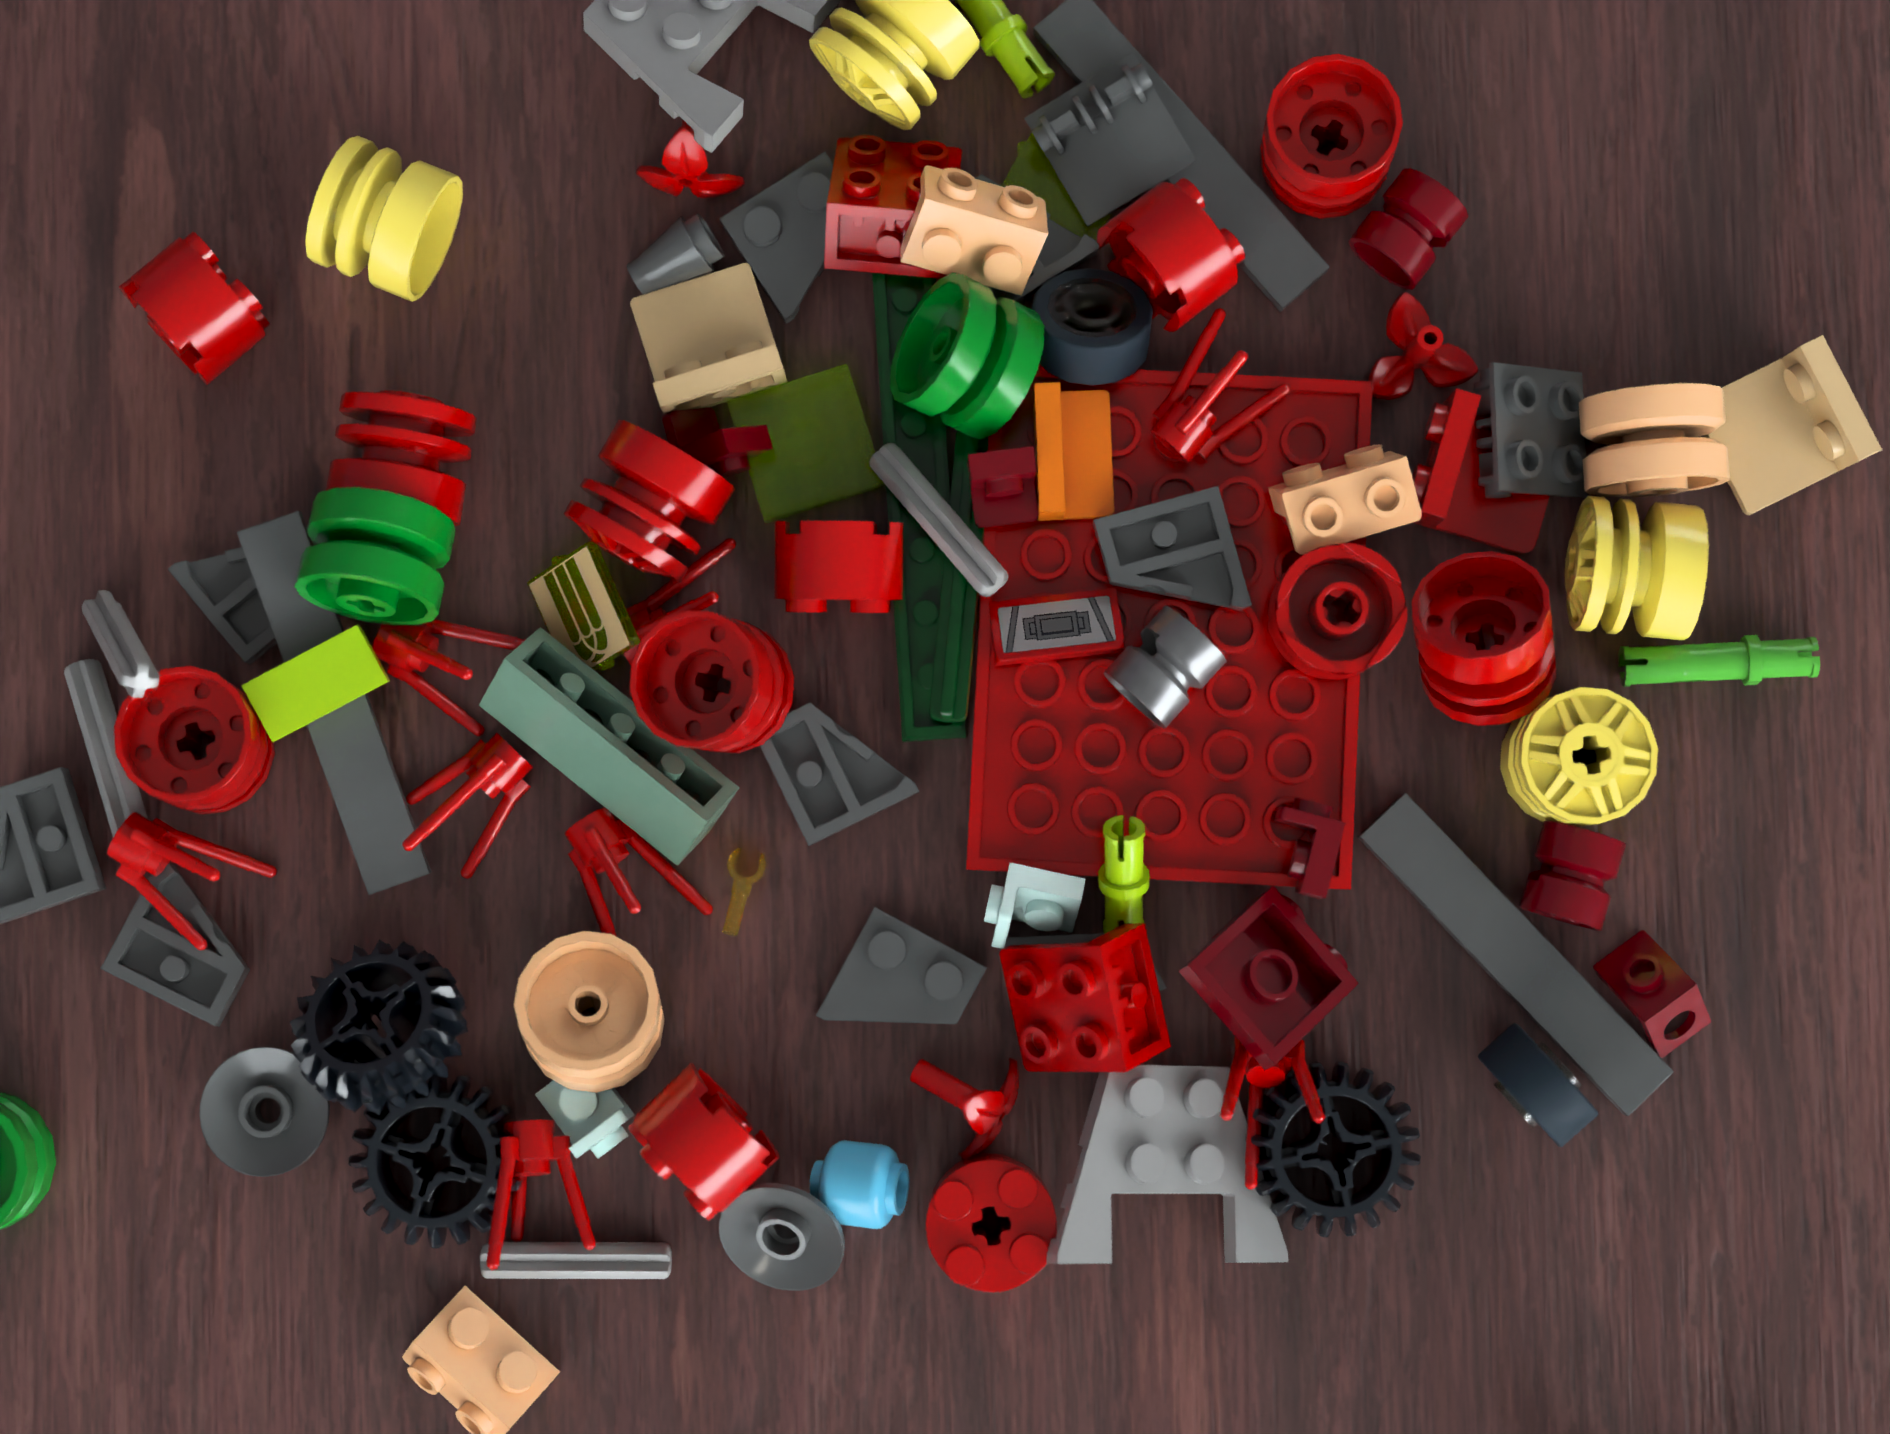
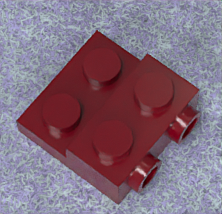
(1269, 976)

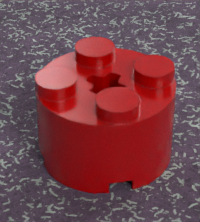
(1173, 251)
(195, 308)
(838, 564)
(1373, 606)
(703, 1140)
(966, 1251)

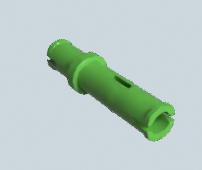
(1741, 660)

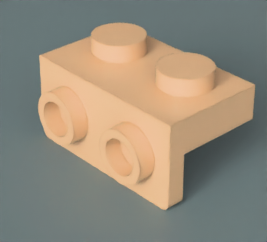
(975, 229)
(1346, 501)
(478, 1365)

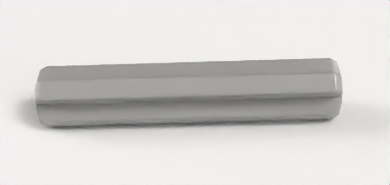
(938, 519)
(120, 644)
(97, 721)
(573, 1261)

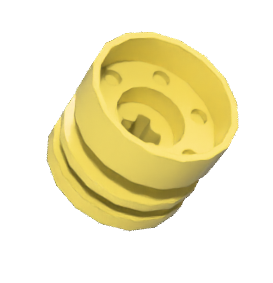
(884, 54)
(384, 218)
(1648, 568)
(1541, 767)

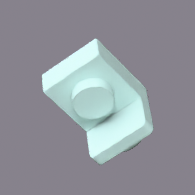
(1035, 897)
(587, 1117)

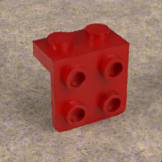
(1450, 487)

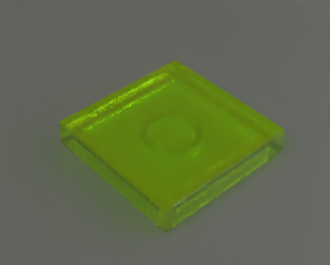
(816, 441)

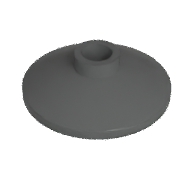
(233, 1117)
(782, 1237)

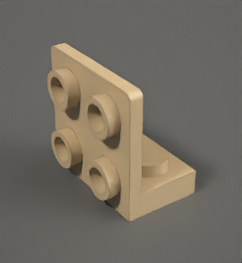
(708, 340)
(1791, 426)

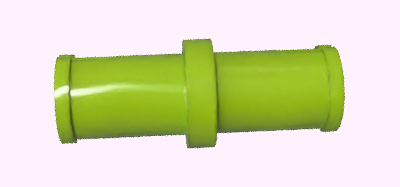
(1006, 39)
(1123, 875)

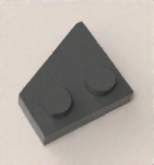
(785, 234)
(1175, 550)
(230, 600)
(44, 846)
(167, 965)
(901, 977)

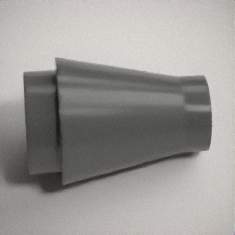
(677, 255)

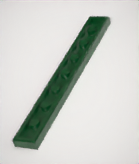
(925, 445)

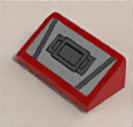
(1056, 626)

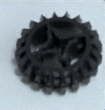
(342, 1044)
(1339, 1180)
(425, 1187)

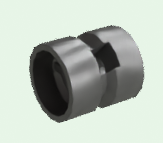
(1165, 666)

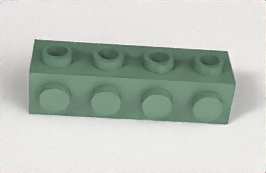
(605, 746)

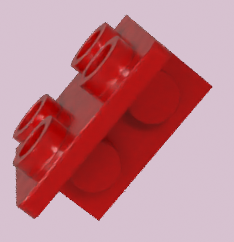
(874, 200)
(1086, 1003)

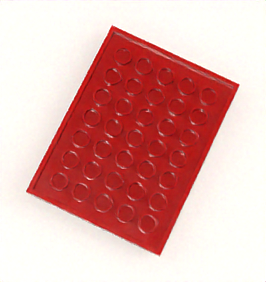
(1069, 751)

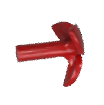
(687, 167)
(1422, 344)
(980, 1108)

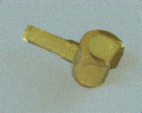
(740, 891)

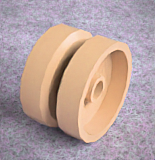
(1654, 440)
(582, 974)

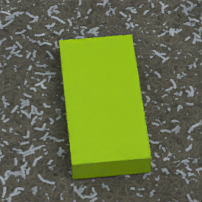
(315, 683)

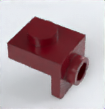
(722, 450)

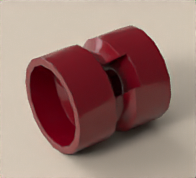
(1415, 218)
(1572, 875)

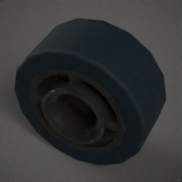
(1093, 326)
(1538, 1084)

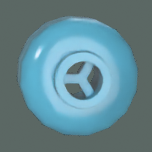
(861, 1183)

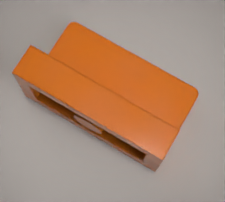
(1072, 453)

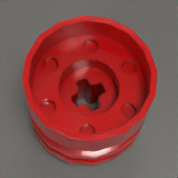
(1335, 102)
(404, 447)
(649, 501)
(1484, 638)
(678, 678)
(162, 727)

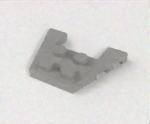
(675, 39)
(1163, 1135)

